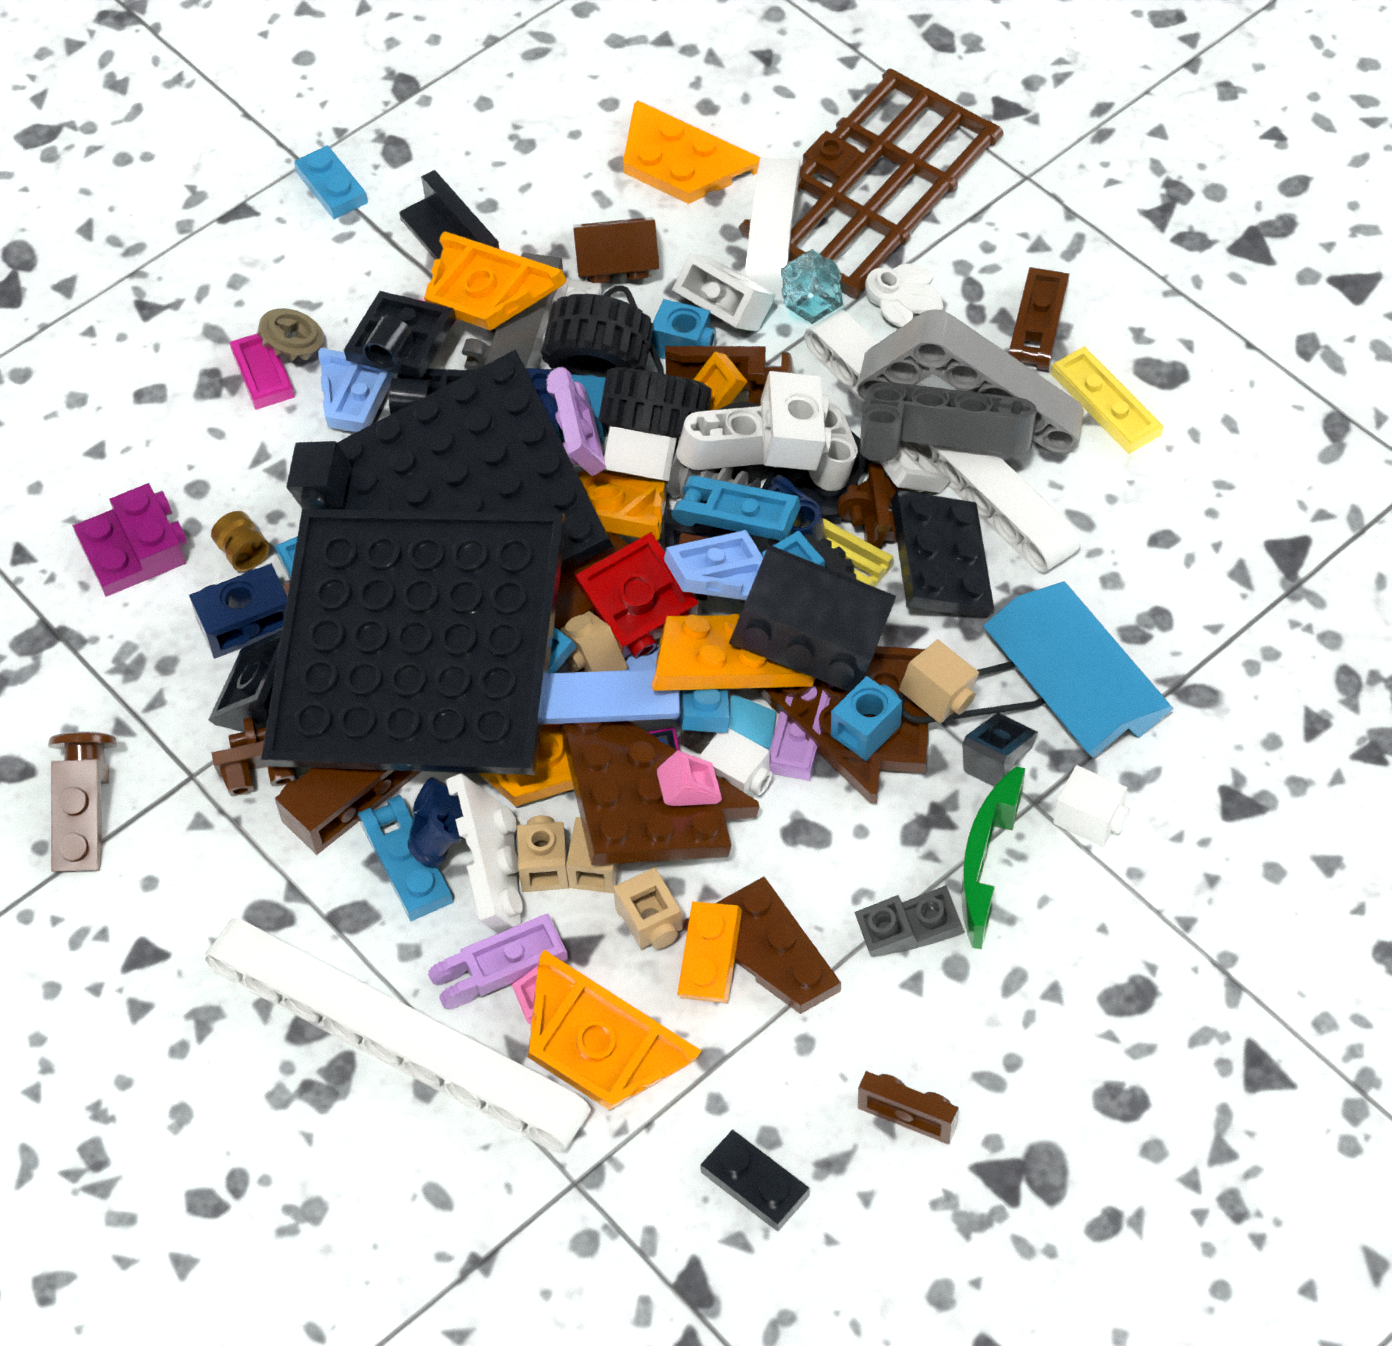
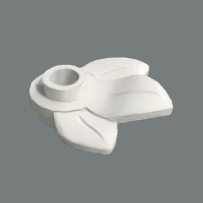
(902, 292)

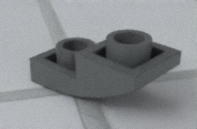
(911, 924)

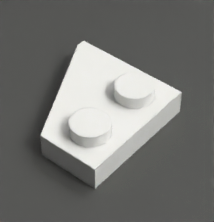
(915, 470)

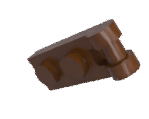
(1039, 316)

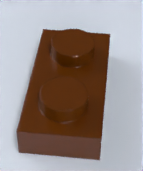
(893, 1101)

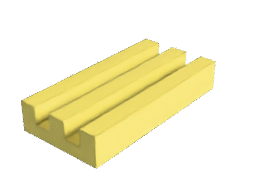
(861, 553)

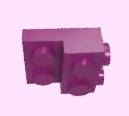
(132, 540)

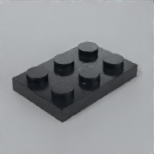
(941, 554)

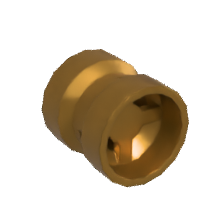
(235, 536)

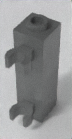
(520, 332)

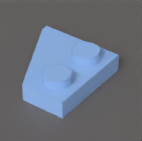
(716, 565)

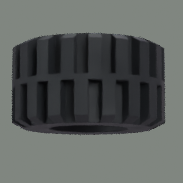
(596, 334)
(650, 401)

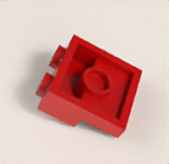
(635, 594)

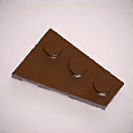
(778, 949)

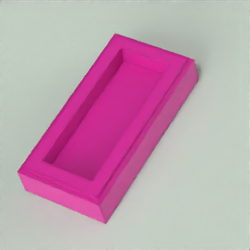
(261, 372)

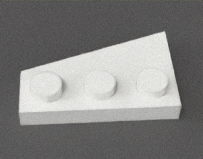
(490, 836)

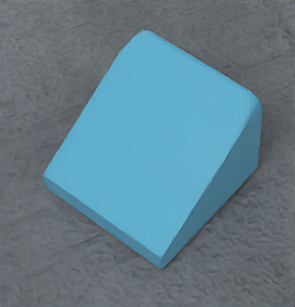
(752, 720)

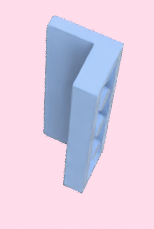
(607, 697)

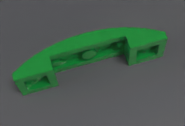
(996, 811)

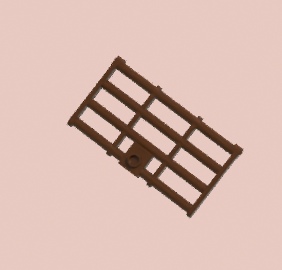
(845, 165)

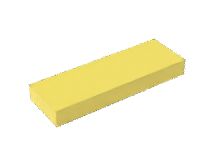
(1106, 400)

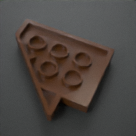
(900, 752)
(624, 805)

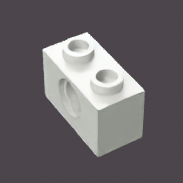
(723, 292)
(794, 421)

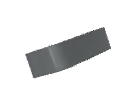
(943, 418)

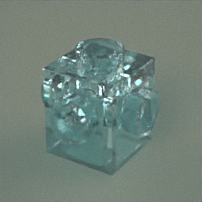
(811, 286)

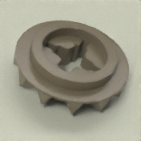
(280, 323)

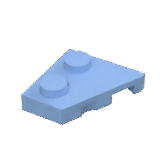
(351, 391)

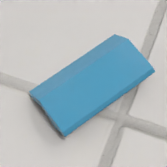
(1077, 666)

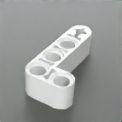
(736, 439)

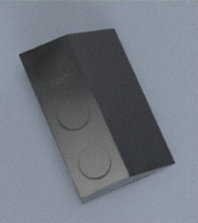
(812, 619)

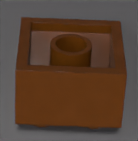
(616, 248)

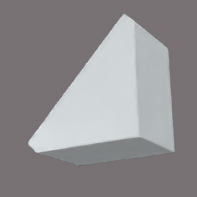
(639, 453)

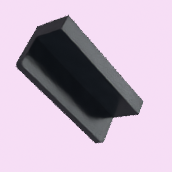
(442, 212)

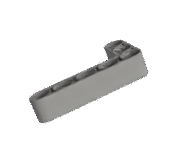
(969, 362)

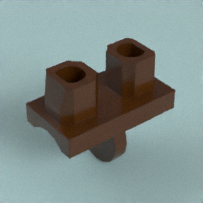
(870, 506)
(245, 755)

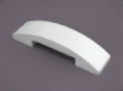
(772, 223)

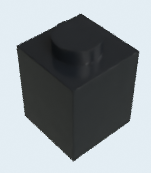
(318, 475)

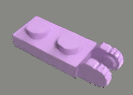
(576, 420)
(496, 961)

